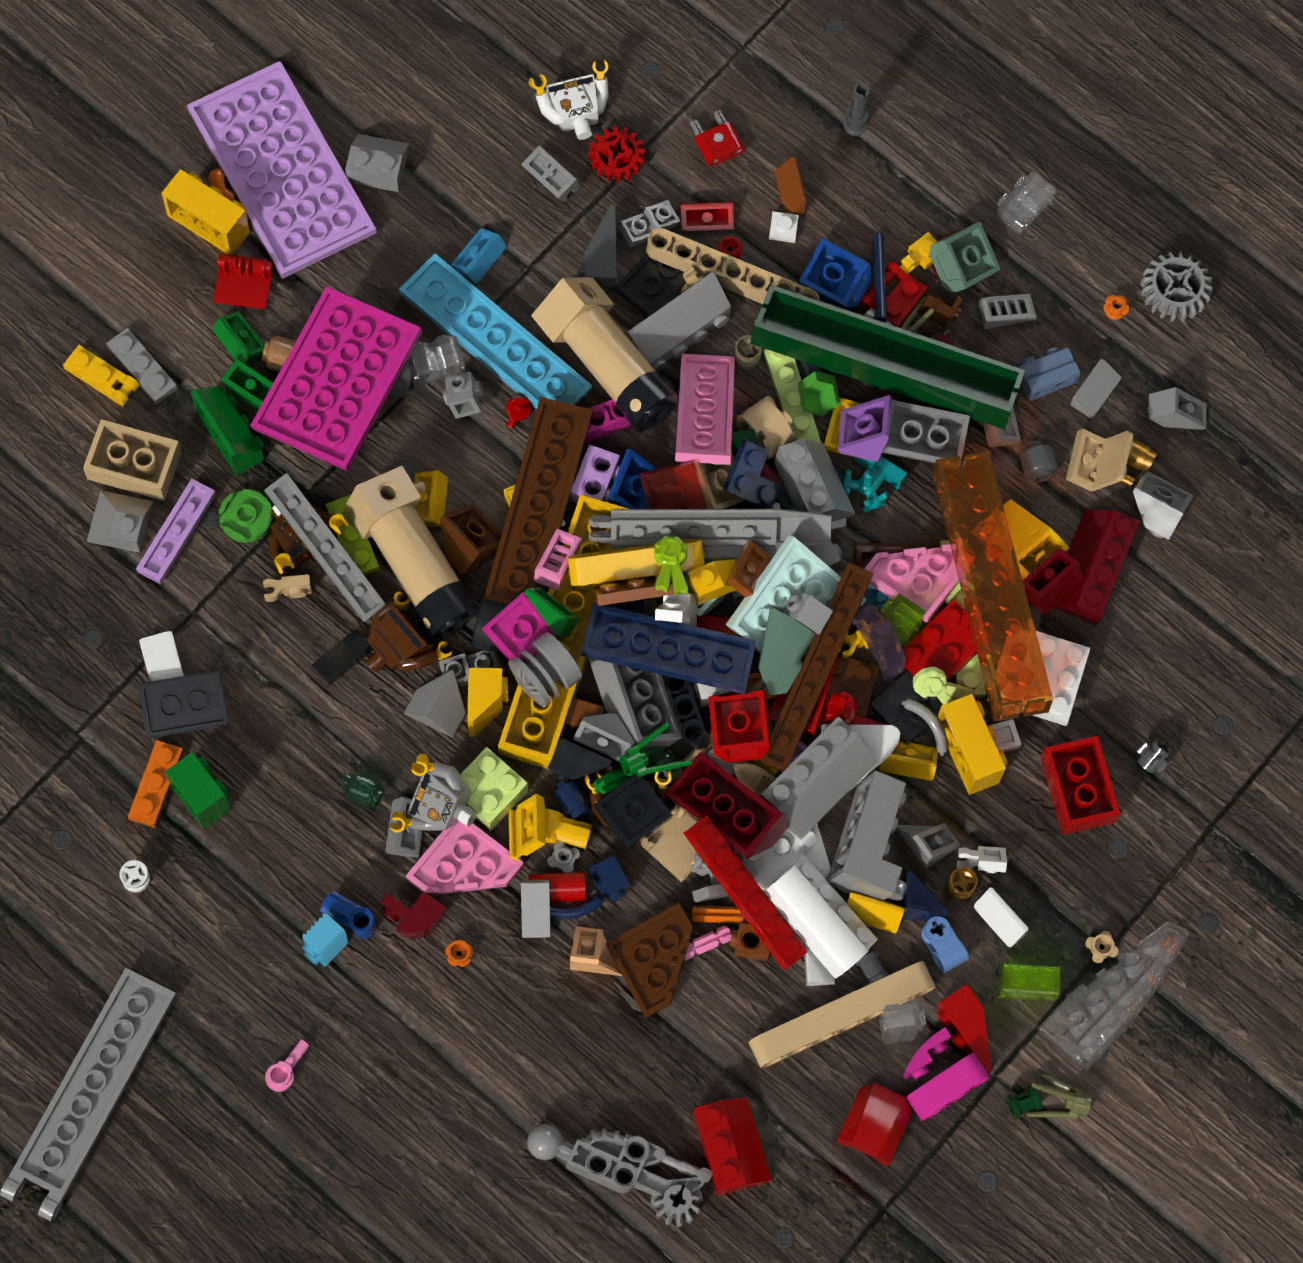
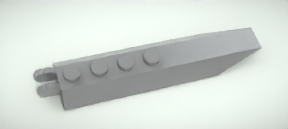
(721, 530)

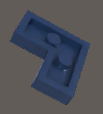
(745, 478)

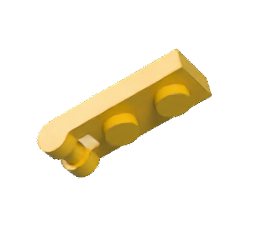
(100, 375)

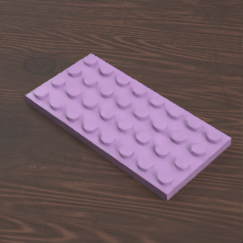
(281, 169)

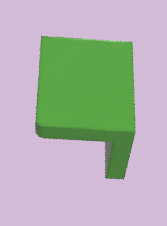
(818, 393)

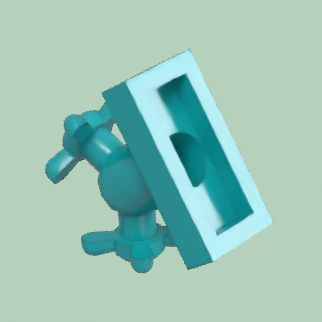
(871, 480)

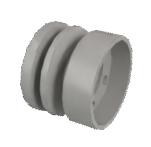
(549, 666)

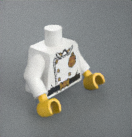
(574, 101)

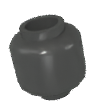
(1038, 461)

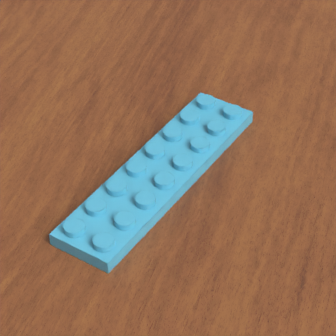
(492, 335)

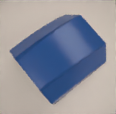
(836, 275)

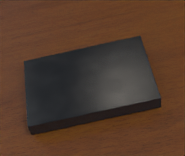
(651, 284)
(183, 704)

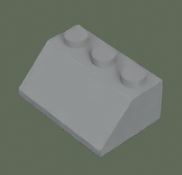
(925, 432)
(812, 479)

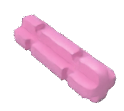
(708, 941)

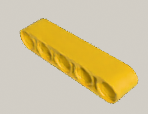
(626, 563)

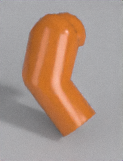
(217, 179)

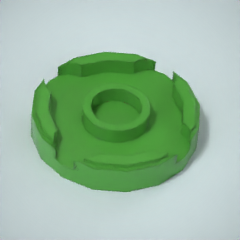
(245, 515)

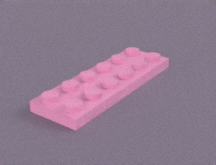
(705, 409)

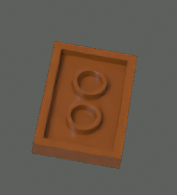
(631, 590)

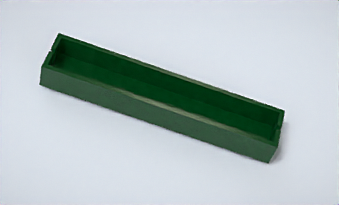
(887, 356)

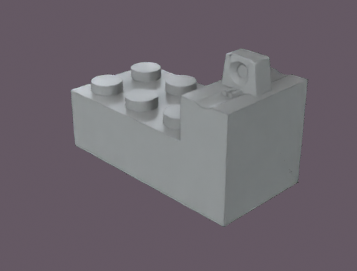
(864, 841)

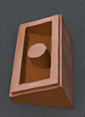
(791, 187)

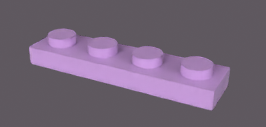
(176, 531)

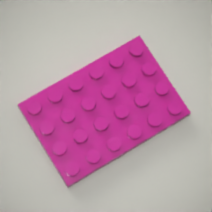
(336, 378)

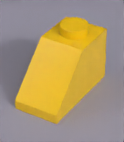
(710, 580)

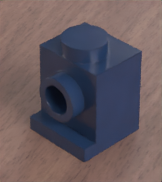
(610, 879)

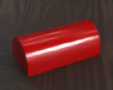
(564, 886)

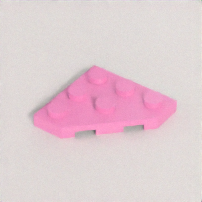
(918, 574)
(463, 861)

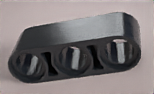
(691, 721)

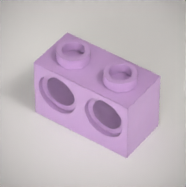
(591, 477)

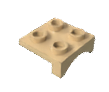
(671, 846)

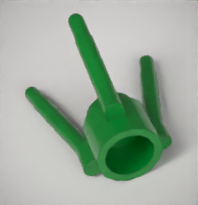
(636, 760)

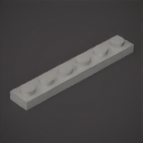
(324, 547)

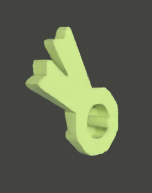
(932, 683)

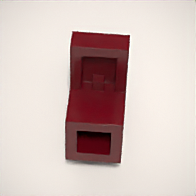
(419, 920)

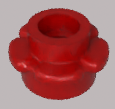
(732, 242)

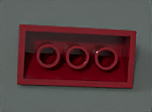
(1100, 550)
(735, 810)

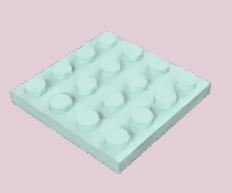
(789, 570)

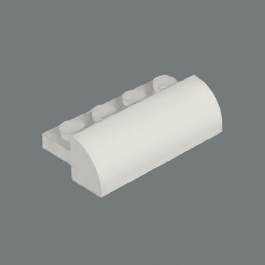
(820, 916)

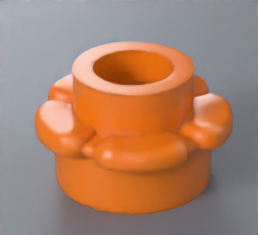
(1116, 313)
(453, 948)

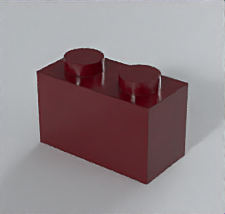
(1052, 580)

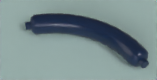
(578, 911)

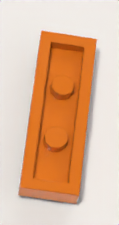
(154, 784)

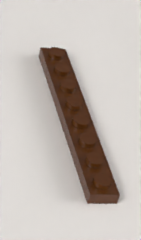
(817, 668)

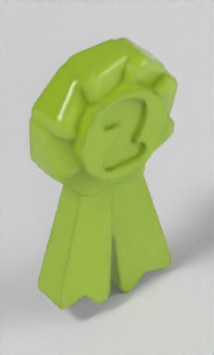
(670, 554)

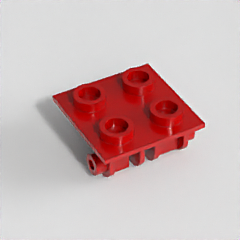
(243, 281)

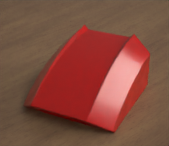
(740, 726)
(876, 1122)

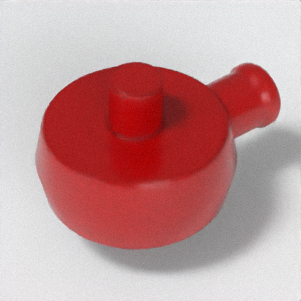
(517, 409)

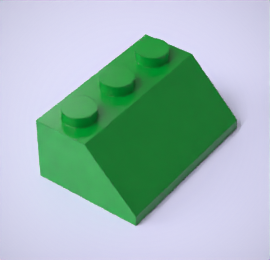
(228, 428)

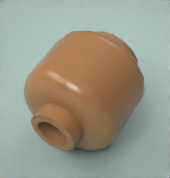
(276, 352)

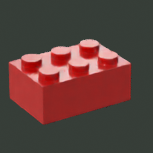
(1080, 785)

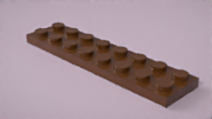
(538, 497)

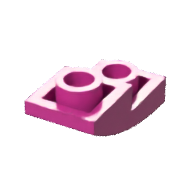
(921, 1060)

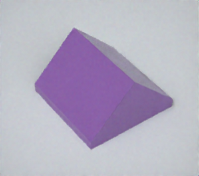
(865, 429)

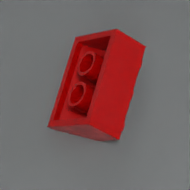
(731, 1145)

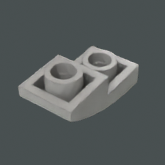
(637, 228)
(461, 663)

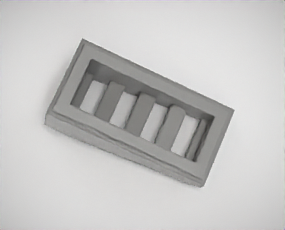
(990, 321)

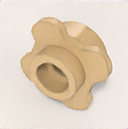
(1104, 939)

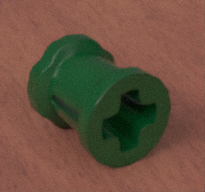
(1023, 1102)

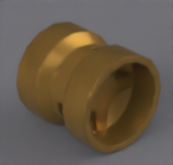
(966, 880)

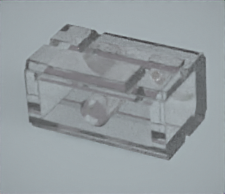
(1025, 202)
(901, 1022)

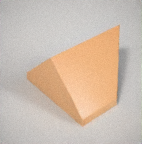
(591, 953)

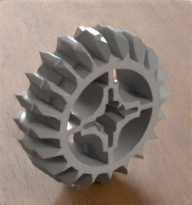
(1165, 271)

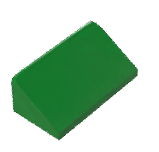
(239, 338)

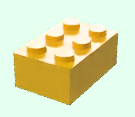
(206, 211)
(972, 744)

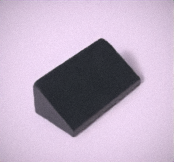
(342, 657)

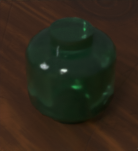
(661, 757)
(363, 789)

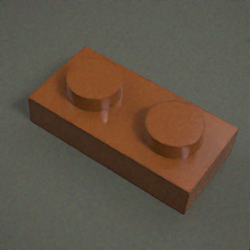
(748, 568)

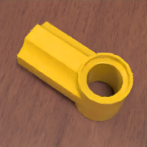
(566, 830)

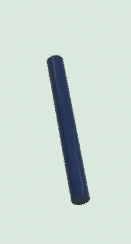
(880, 283)

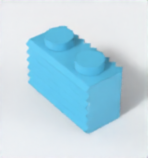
(324, 941)

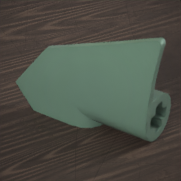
(782, 651)

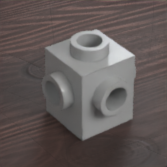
(463, 394)

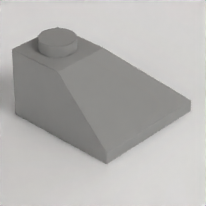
(1160, 504)
(120, 521)

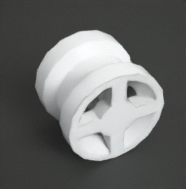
(134, 870)

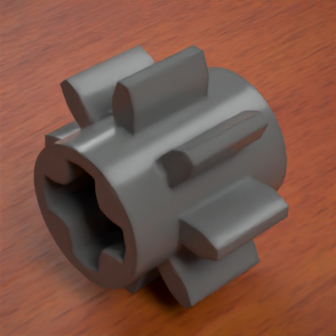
(1154, 755)

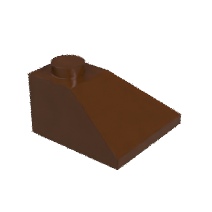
(468, 539)

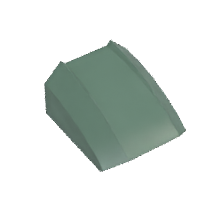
(964, 258)

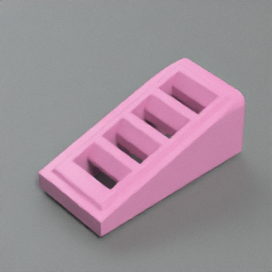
(549, 574)

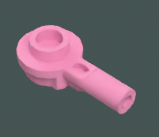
(280, 1075)

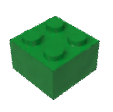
(197, 790)

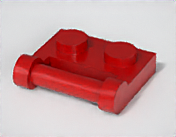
(902, 298)

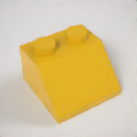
(485, 697)

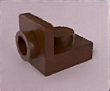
(943, 312)

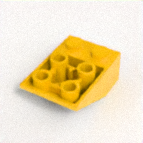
(1031, 538)

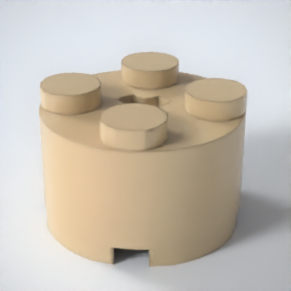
(770, 425)

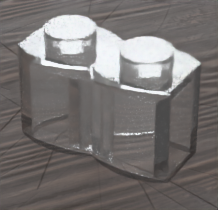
(436, 360)

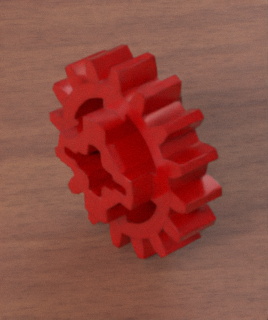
(607, 148)

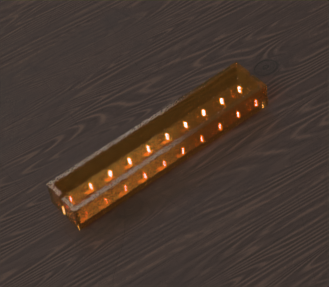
(992, 587)

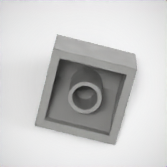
(376, 162)

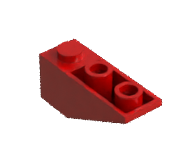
(967, 1021)

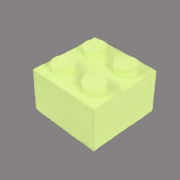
(493, 788)

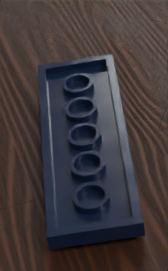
(669, 648)

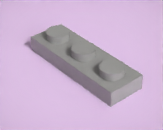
(142, 366)

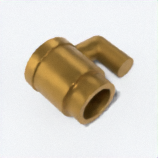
(1140, 458)

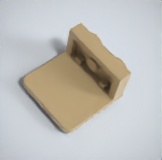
(1098, 460)

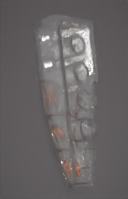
(1105, 1008)

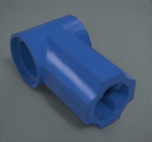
(347, 914)

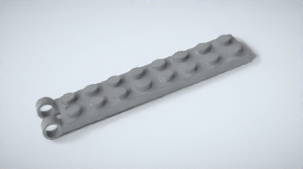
(90, 1090)

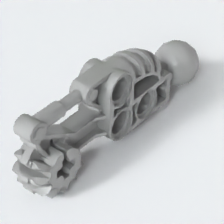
(612, 1149)

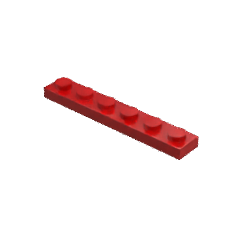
(745, 892)

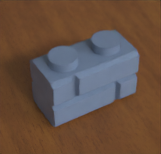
(1048, 373)

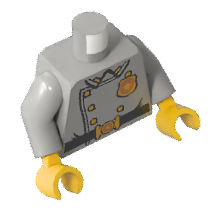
(438, 799)

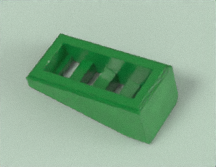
(555, 614)

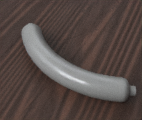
(933, 722)

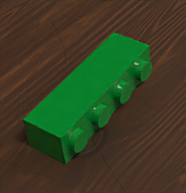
(246, 384)

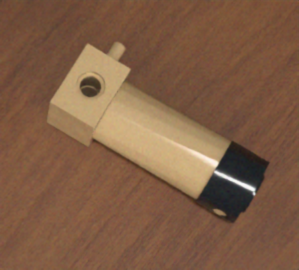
(579, 316)
(388, 513)

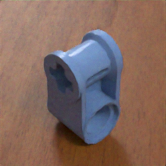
(946, 947)

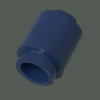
(572, 799)

